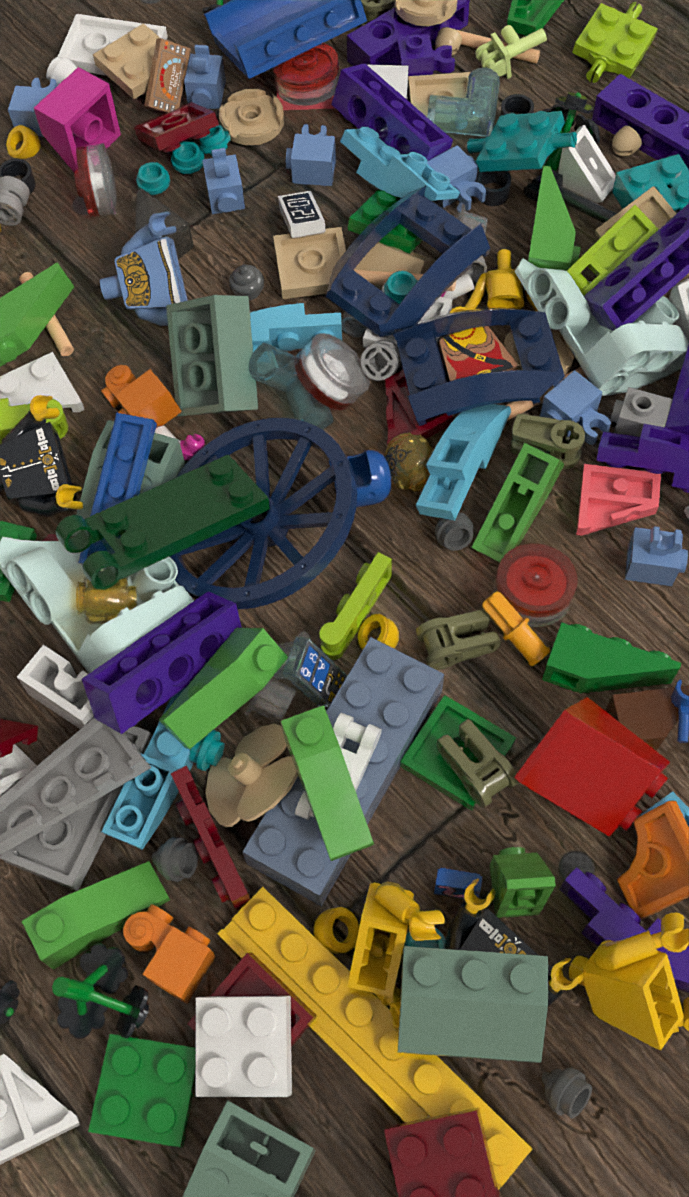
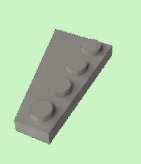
(68, 780)
(69, 846)

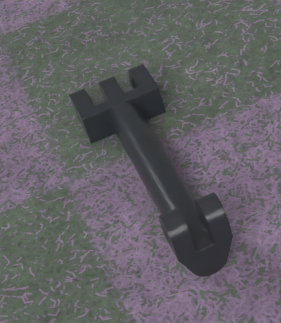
(570, 199)

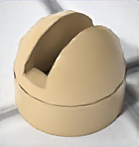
(450, 37)
(626, 142)

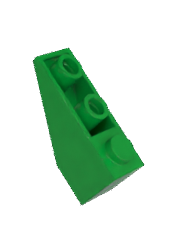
(599, 663)

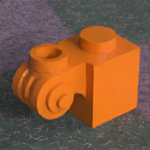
(140, 396)
(179, 956)

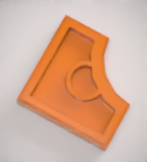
(661, 862)

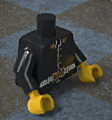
(35, 464)
(489, 934)

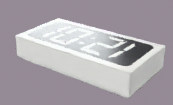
(301, 214)

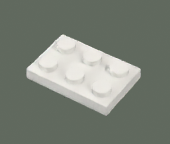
(92, 34)

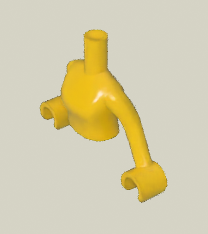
(501, 285)

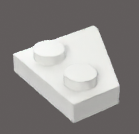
(36, 378)
(27, 1112)

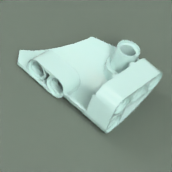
(610, 359)
(48, 581)

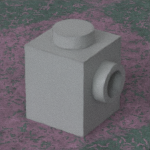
(637, 409)

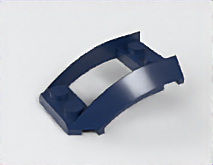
(435, 226)
(425, 374)

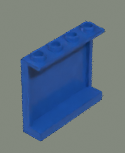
(269, 32)

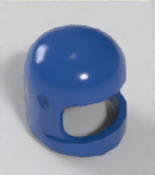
(371, 476)

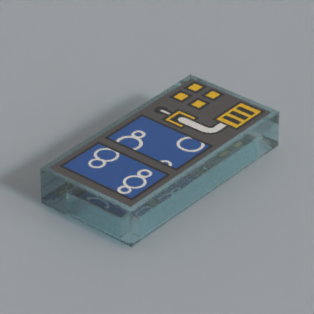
(313, 672)

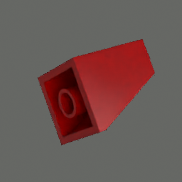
(594, 768)

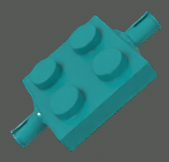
(521, 141)

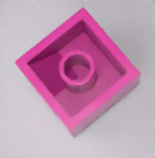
(78, 115)

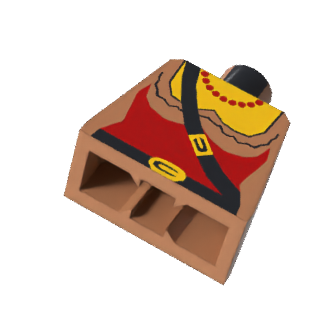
(473, 353)

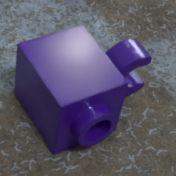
(418, 55)

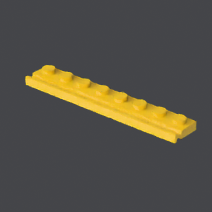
(361, 1027)

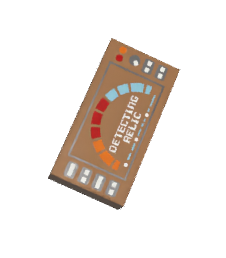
(167, 76)

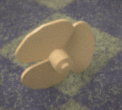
(246, 785)

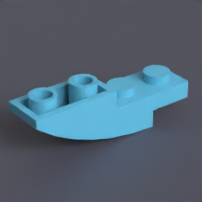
(395, 172)
(290, 328)
(457, 456)
(149, 795)

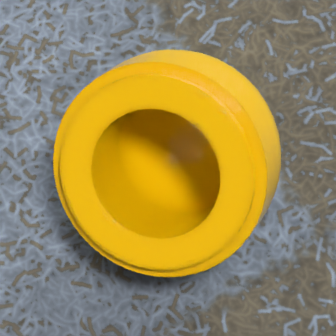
(30, 146)
(389, 631)
(324, 929)

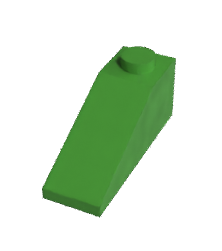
(553, 230)
(29, 309)
(518, 502)
(224, 684)
(326, 782)
(520, 883)
(92, 914)

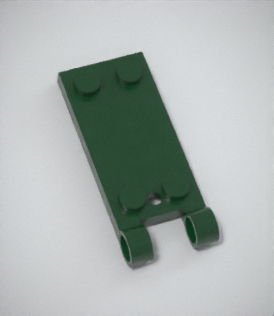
(163, 520)

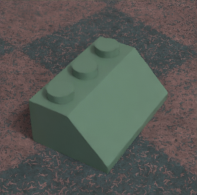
(212, 355)
(473, 1004)

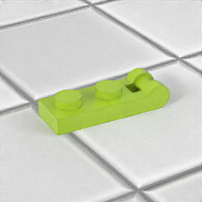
(613, 248)
(354, 608)

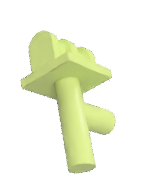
(497, 56)

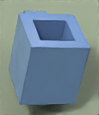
(205, 78)
(23, 103)
(312, 158)
(462, 174)
(223, 182)
(576, 401)
(655, 556)

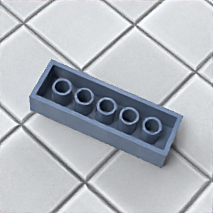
(380, 691)

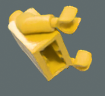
(382, 940)
(634, 983)

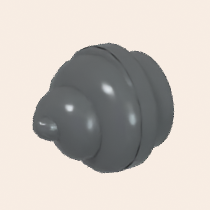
(246, 281)
(454, 534)
(176, 859)
(566, 1091)

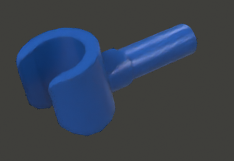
(681, 701)

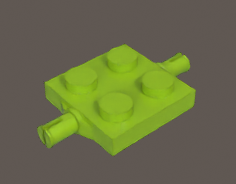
(614, 41)

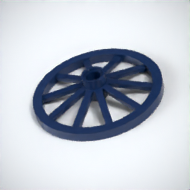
(273, 525)

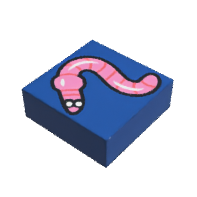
(454, 883)

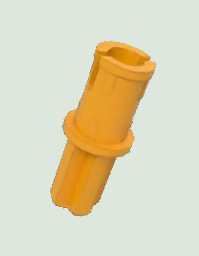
(515, 628)

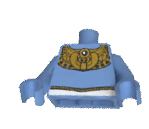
(148, 273)

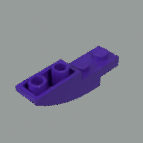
(656, 451)
(616, 921)

